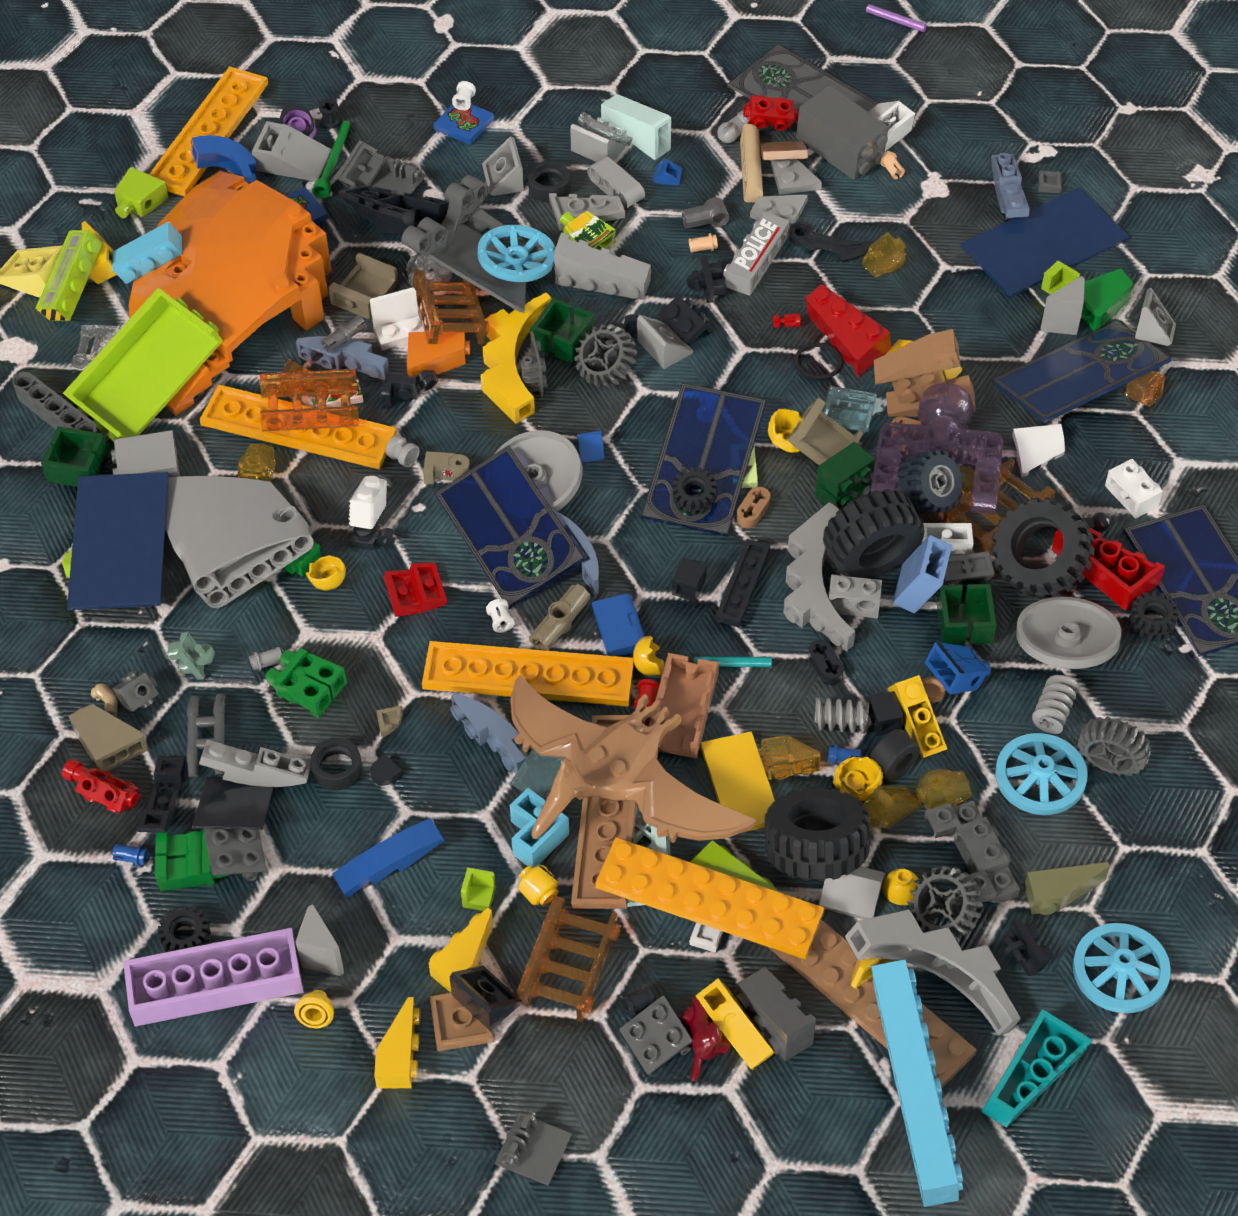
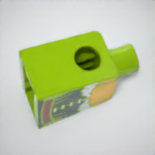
(589, 229)

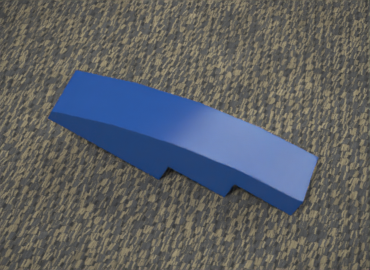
(387, 856)

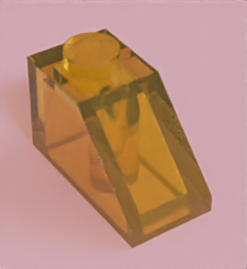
(890, 805)

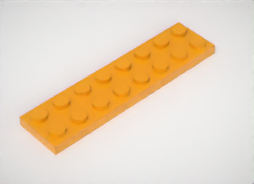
(216, 116)
(239, 414)
(551, 673)
(710, 898)

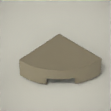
(389, 719)

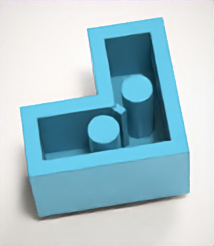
(524, 814)

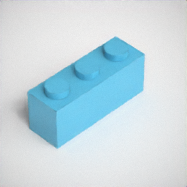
(147, 252)

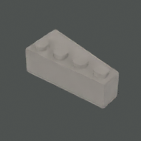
(599, 270)

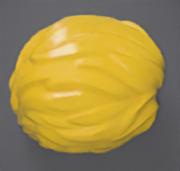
(781, 426)
(858, 777)

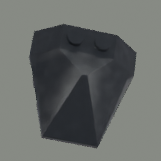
(391, 211)

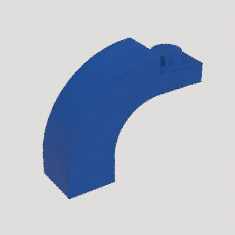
(224, 153)

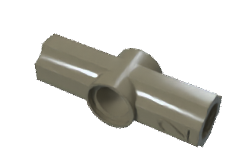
(559, 617)

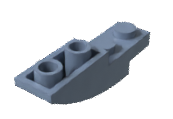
(1008, 186)
(352, 355)
(490, 727)

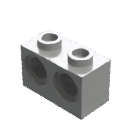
(855, 596)

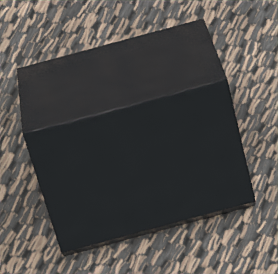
(483, 995)

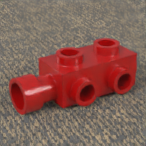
(770, 112)
(107, 792)

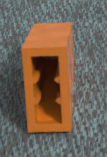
(441, 357)

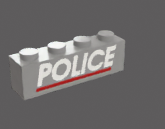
(756, 253)

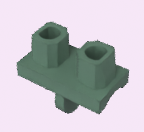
(191, 655)

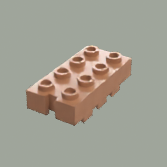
(688, 692)

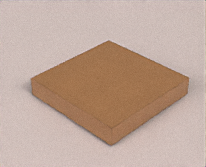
(783, 150)
(456, 1025)

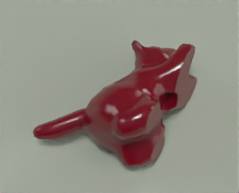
(706, 1036)

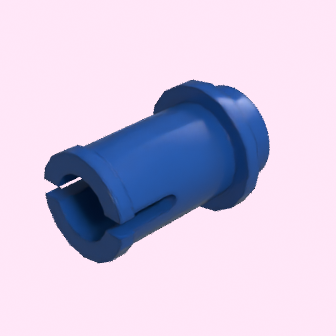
(838, 755)
(131, 854)

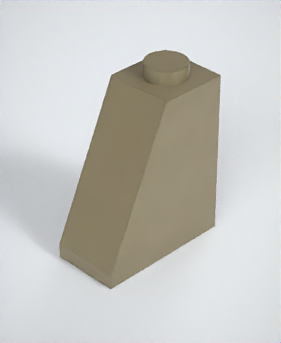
(106, 737)

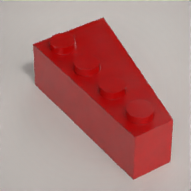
(848, 329)
(1117, 570)

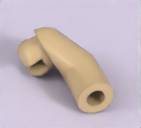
(103, 692)

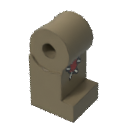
(444, 466)

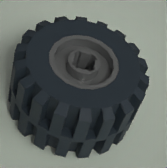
(931, 481)

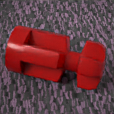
(789, 320)

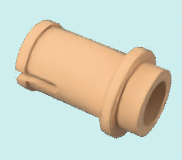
(892, 165)
(703, 243)

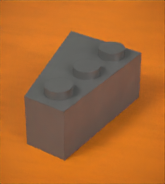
(776, 1014)

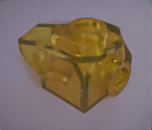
(885, 255)
(257, 463)
(943, 787)

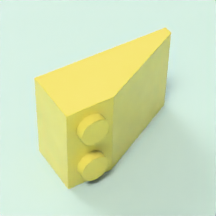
(29, 269)

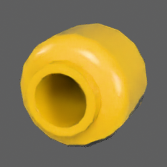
(538, 885)

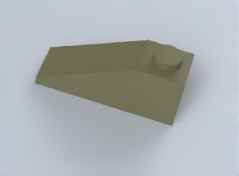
(1057, 888)

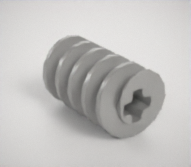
(1055, 704)
(841, 715)

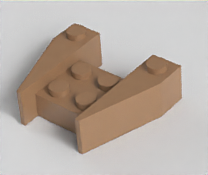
(918, 367)

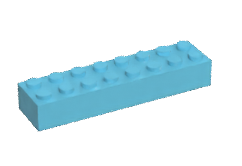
(917, 1089)

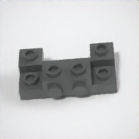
(979, 848)

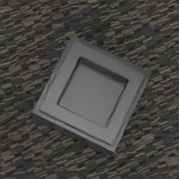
(1049, 182)

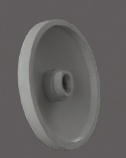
(550, 463)
(1068, 632)

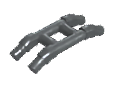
(194, 722)

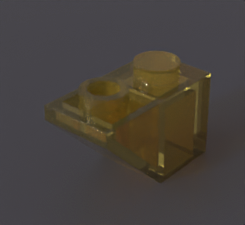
(788, 757)

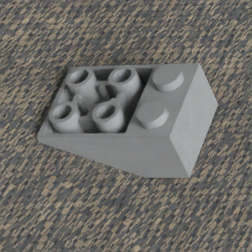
(289, 153)

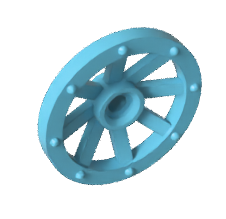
(516, 257)
(1040, 775)
(1120, 970)

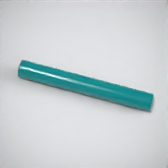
(739, 661)

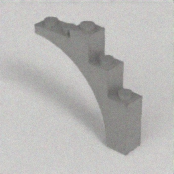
(804, 575)
(937, 951)

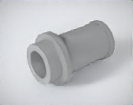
(265, 659)

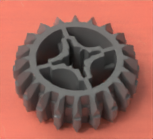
(615, 360)
(1114, 746)
(930, 886)

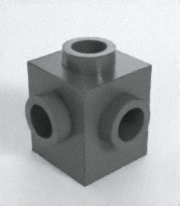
(136, 690)

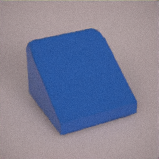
(667, 173)
(590, 446)

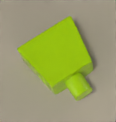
(139, 193)

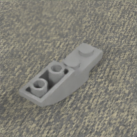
(261, 769)

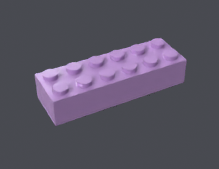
(212, 977)

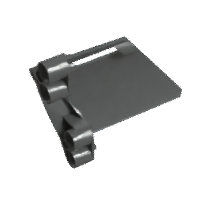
(457, 239)

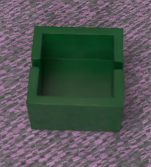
(556, 330)
(74, 455)
(845, 476)
(966, 621)

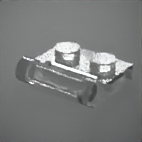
(602, 126)
(102, 334)

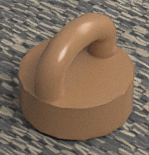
(934, 689)

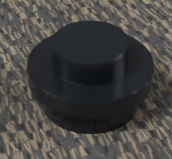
(427, 380)

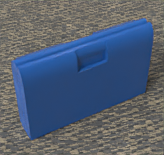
(618, 624)

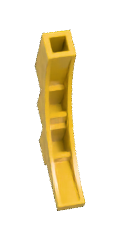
(502, 380)

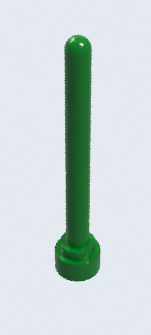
(322, 186)

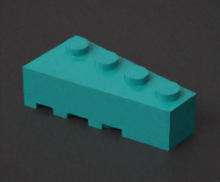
(1038, 1063)

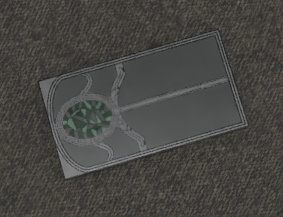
(793, 78)

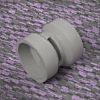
(405, 452)

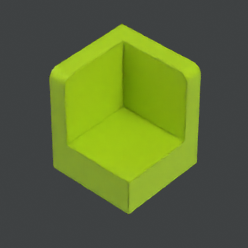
(1057, 277)
(478, 889)

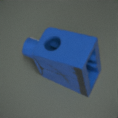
(957, 667)

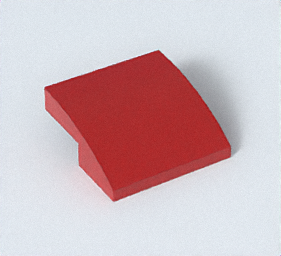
(415, 589)

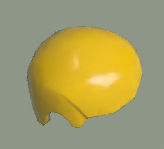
(327, 573)
(645, 657)

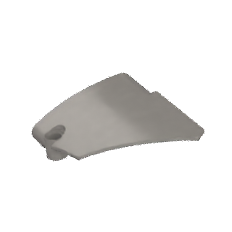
(232, 533)

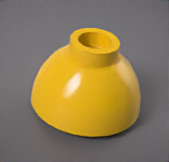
(897, 886)
(314, 1010)

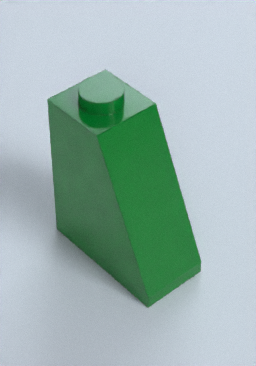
(1105, 297)

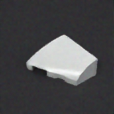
(1038, 446)

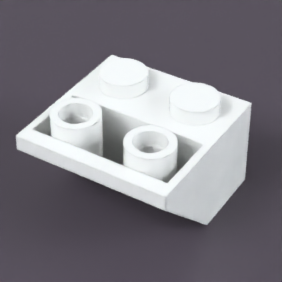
(896, 117)

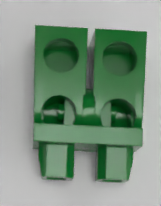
(307, 680)
(182, 861)

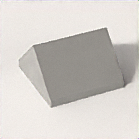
(593, 144)
(504, 169)
(1064, 309)
(1155, 322)
(661, 341)
(853, 894)
(317, 946)

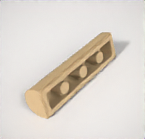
(751, 163)

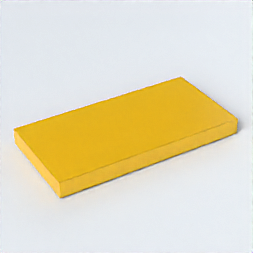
(739, 775)

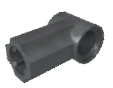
(712, 213)

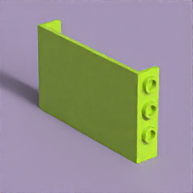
(143, 366)

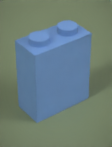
(922, 574)

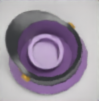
(299, 118)

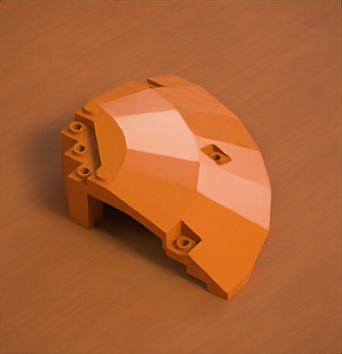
(239, 266)

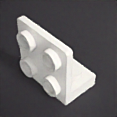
(394, 317)

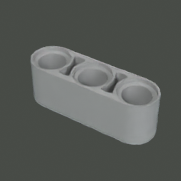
(616, 181)

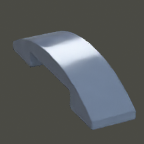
(590, 566)

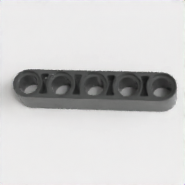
(49, 404)

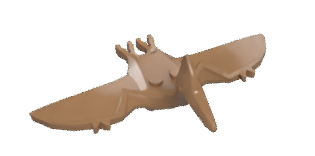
(617, 765)

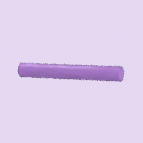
(896, 18)

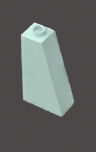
(645, 125)

